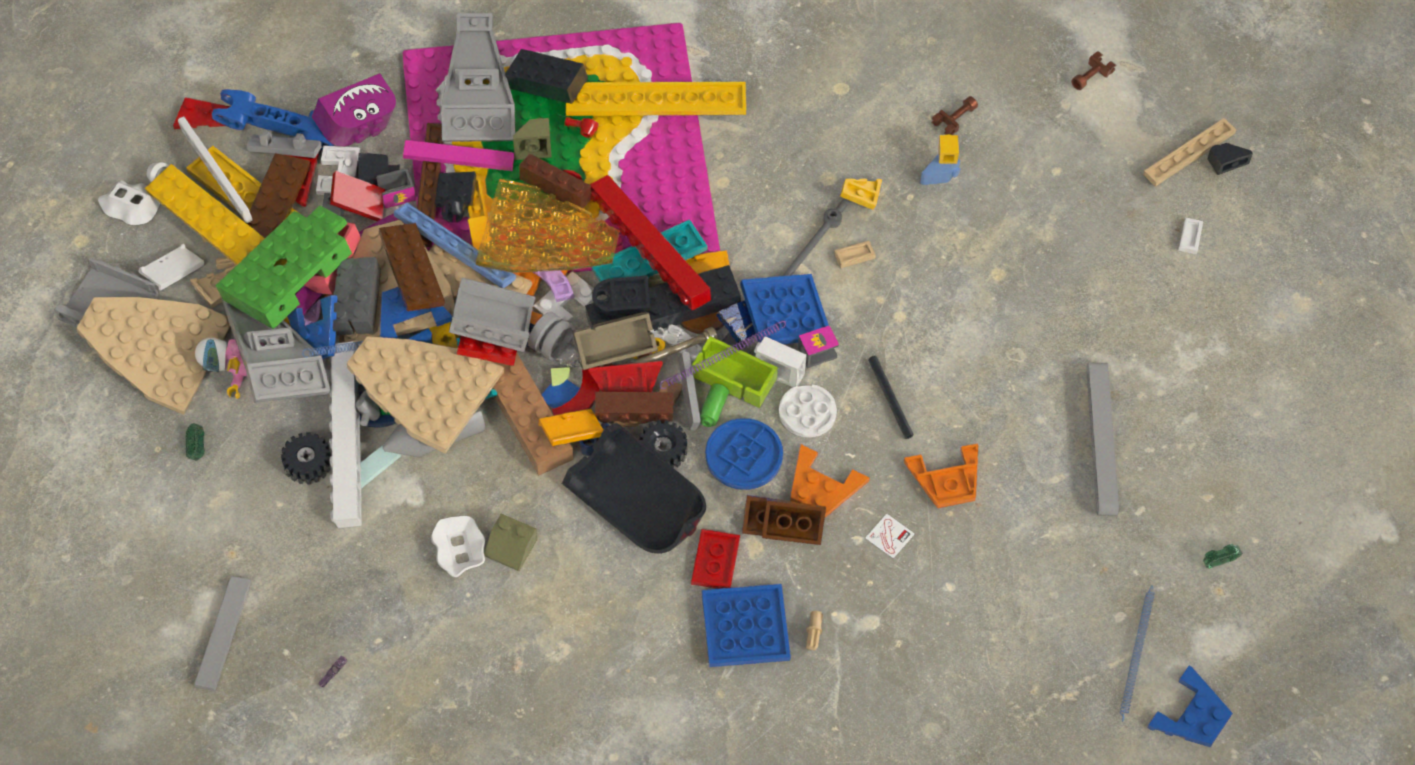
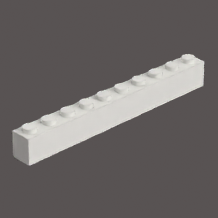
(345, 441)

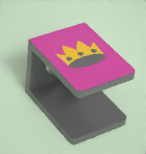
(394, 180)
(818, 346)

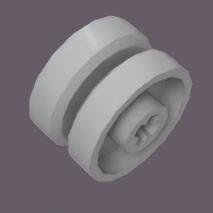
(550, 335)

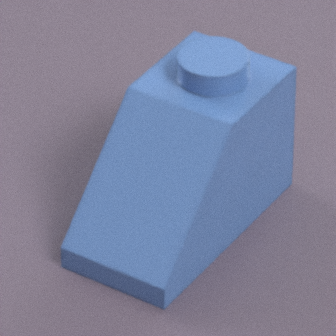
(939, 173)

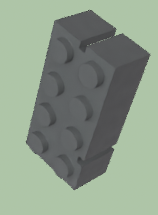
(356, 295)

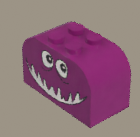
(355, 111)

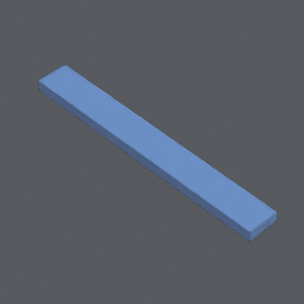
(451, 243)

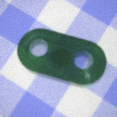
(195, 442)
(1227, 554)

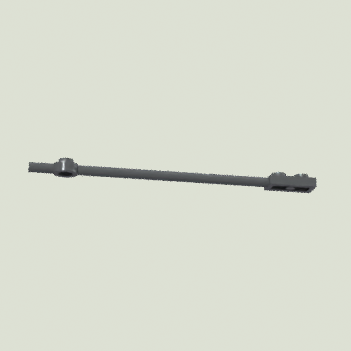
(829, 222)

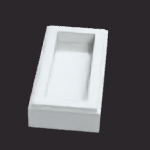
(1190, 236)

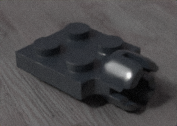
(455, 193)

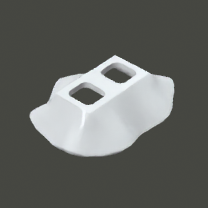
(125, 210)
(473, 544)

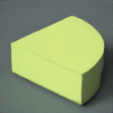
(559, 375)

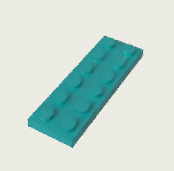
(629, 262)

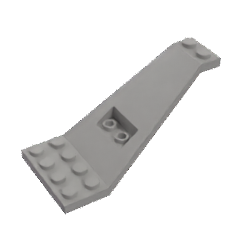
(476, 109)
(276, 369)

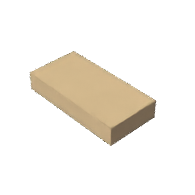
(854, 254)

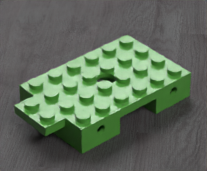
(306, 244)

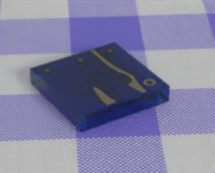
(737, 321)

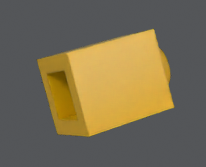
(948, 149)

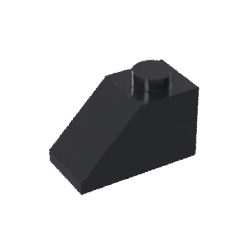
(1228, 157)

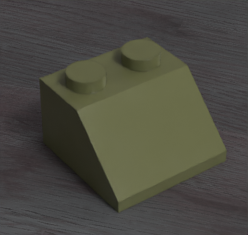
(533, 139)
(510, 542)

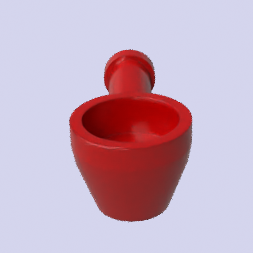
(587, 126)

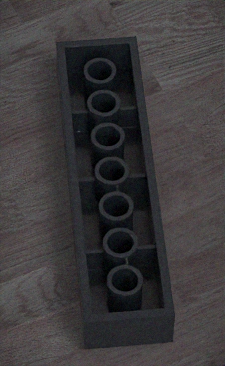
(668, 307)

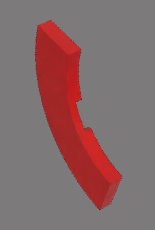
(583, 399)

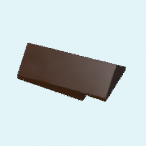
(783, 520)

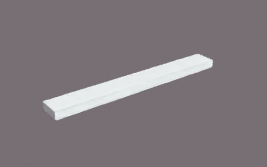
(215, 170)

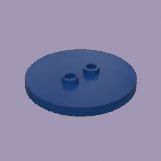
(744, 453)

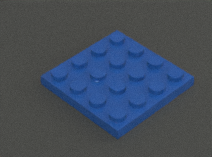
(787, 300)
(745, 625)

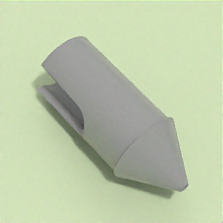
(402, 443)

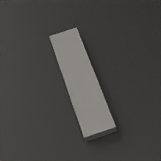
(689, 391)

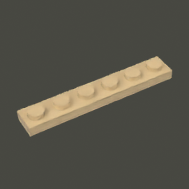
(1189, 152)

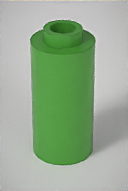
(713, 405)

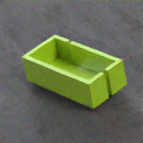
(739, 373)

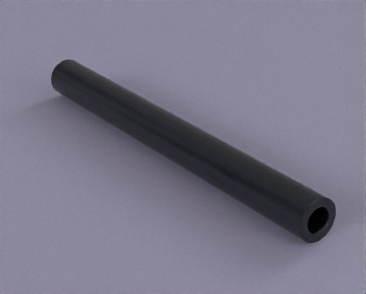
(891, 398)

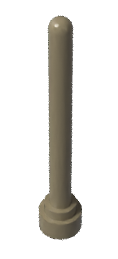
(679, 347)

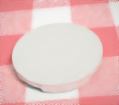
(807, 410)

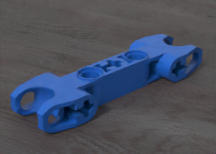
(246, 111)

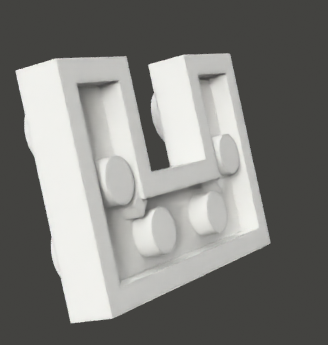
(344, 157)
(582, 293)

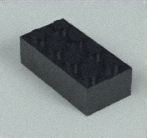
(546, 76)

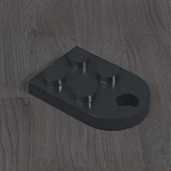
(623, 295)

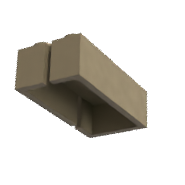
(614, 340)

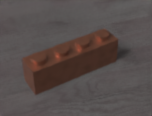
(554, 181)
(634, 406)

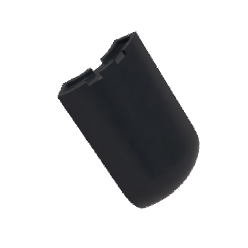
(637, 491)

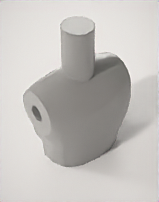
(368, 408)

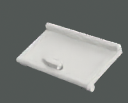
(172, 267)

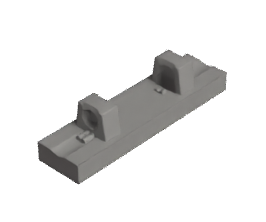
(286, 146)

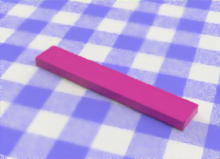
(458, 155)

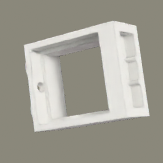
(788, 360)

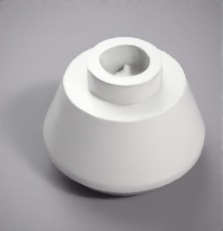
(155, 169)

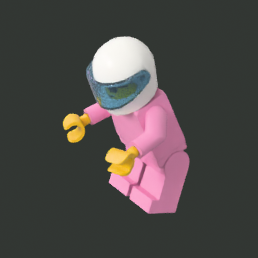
(217, 356)

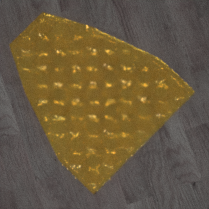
(541, 233)

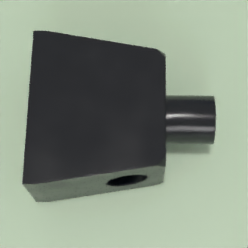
(374, 165)

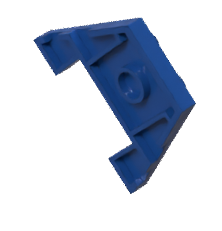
(394, 312)
(320, 332)
(1201, 719)

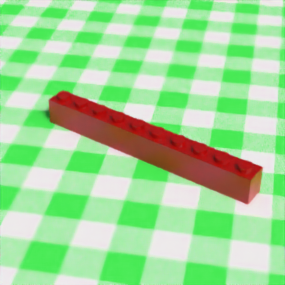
(650, 243)

